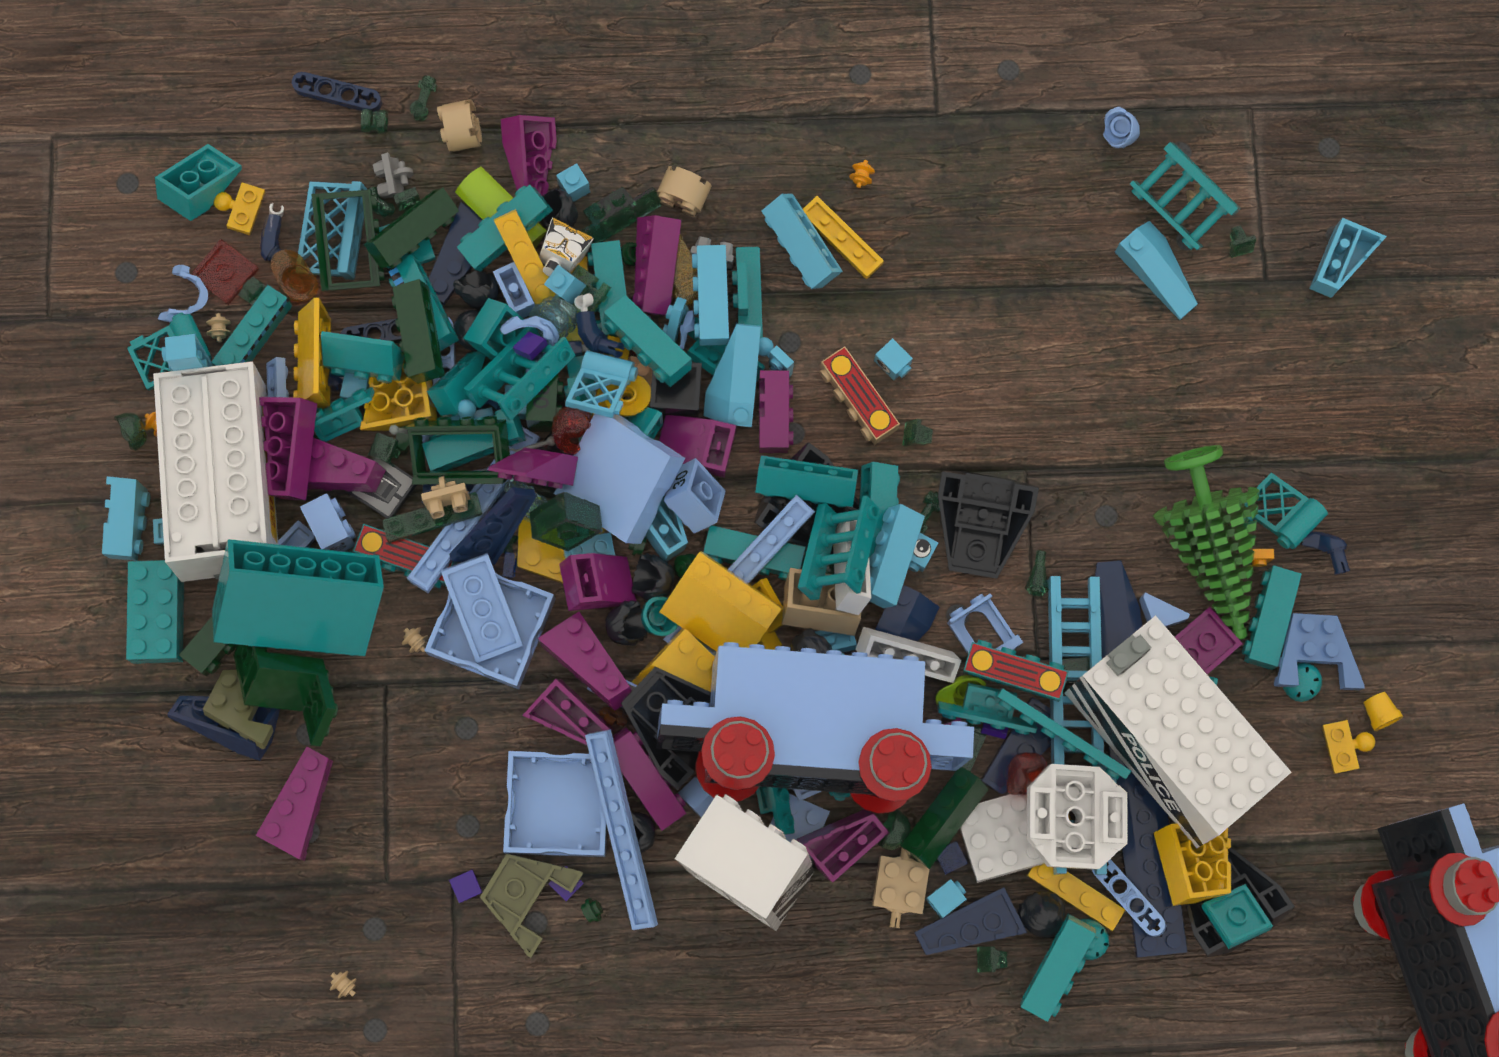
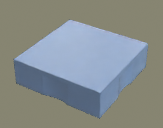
(623, 475)
(530, 612)
(553, 806)

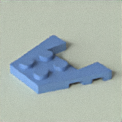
(1321, 641)

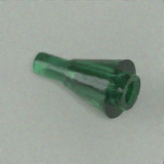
(1037, 582)

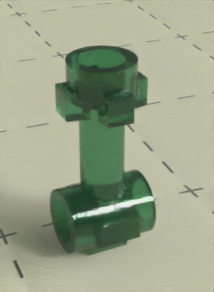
(418, 107)
(932, 504)

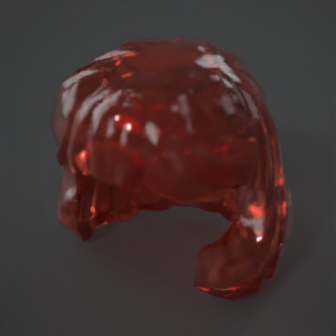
(569, 424)
(1023, 771)

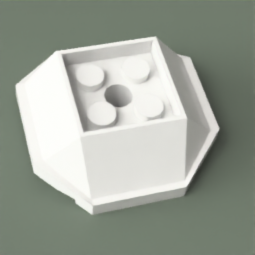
(1098, 810)

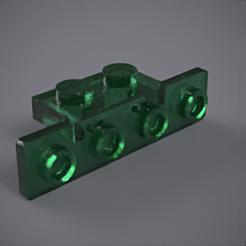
(618, 212)
(421, 521)

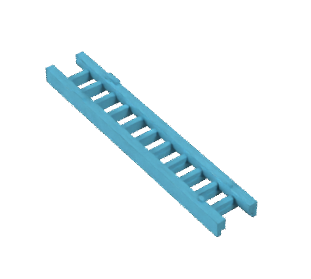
(1057, 651)

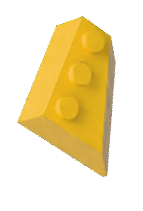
(397, 403)
(685, 659)
(1191, 871)

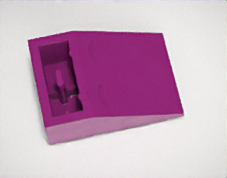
(700, 439)
(538, 467)
(596, 581)

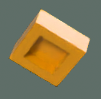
(1262, 557)

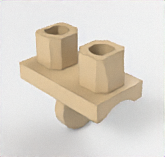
(445, 495)

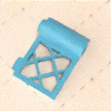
(604, 371)

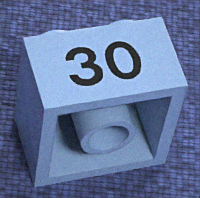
(695, 496)
(327, 525)

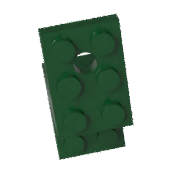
(287, 684)

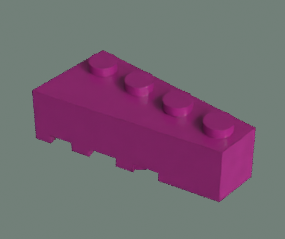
(655, 263)
(586, 658)
(296, 807)

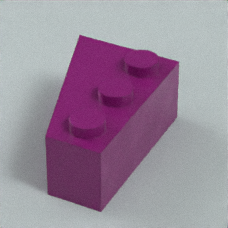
(775, 411)
(342, 470)
(843, 842)

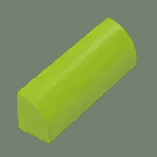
(485, 195)

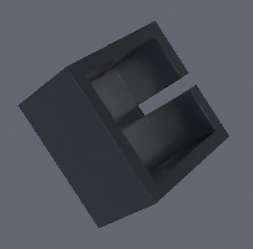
(680, 398)

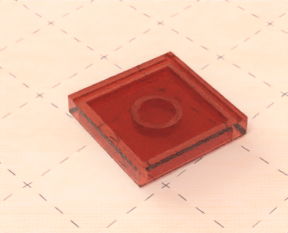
(225, 271)

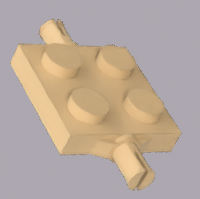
(900, 886)

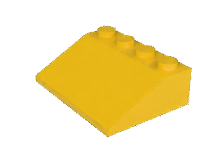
(311, 373)
(719, 605)

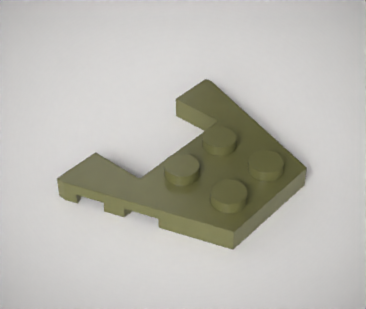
(228, 709)
(516, 889)

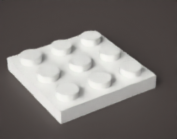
(998, 838)

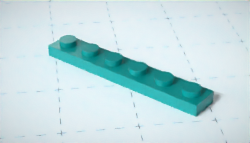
(1053, 729)

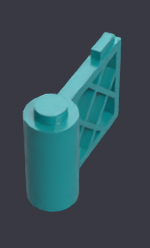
(180, 325)
(1300, 518)

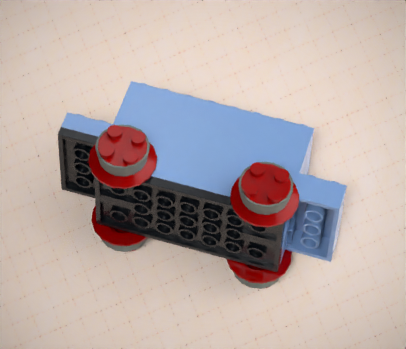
(814, 726)
(1444, 929)

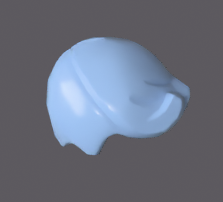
(1120, 128)

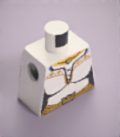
(563, 247)

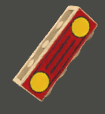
(859, 396)

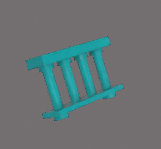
(1190, 173)
(524, 389)
(821, 543)

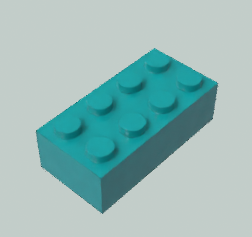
(154, 613)

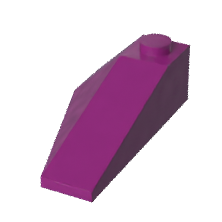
(529, 148)

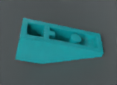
(449, 389)

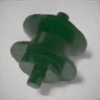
(682, 564)

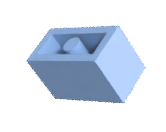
(514, 289)

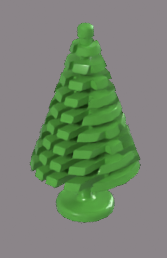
(1208, 527)

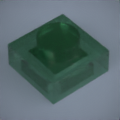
(406, 199)

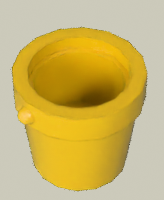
(1382, 711)

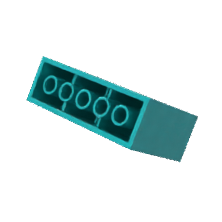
(296, 598)

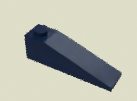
(910, 616)
(189, 712)

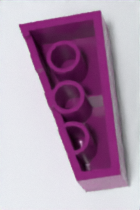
(288, 444)
(646, 781)

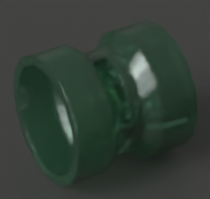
(374, 121)

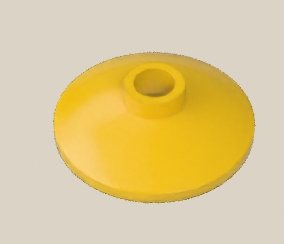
(638, 392)

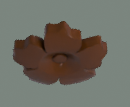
(611, 716)

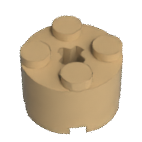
(460, 125)
(683, 190)

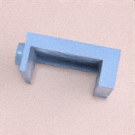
(985, 606)

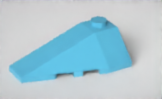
(1153, 261)
(733, 385)

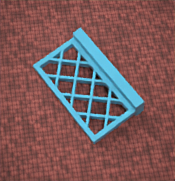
(351, 226)

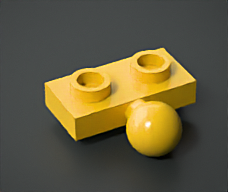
(244, 208)
(1342, 746)

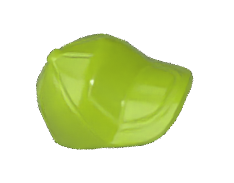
(956, 691)

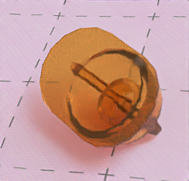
(293, 276)

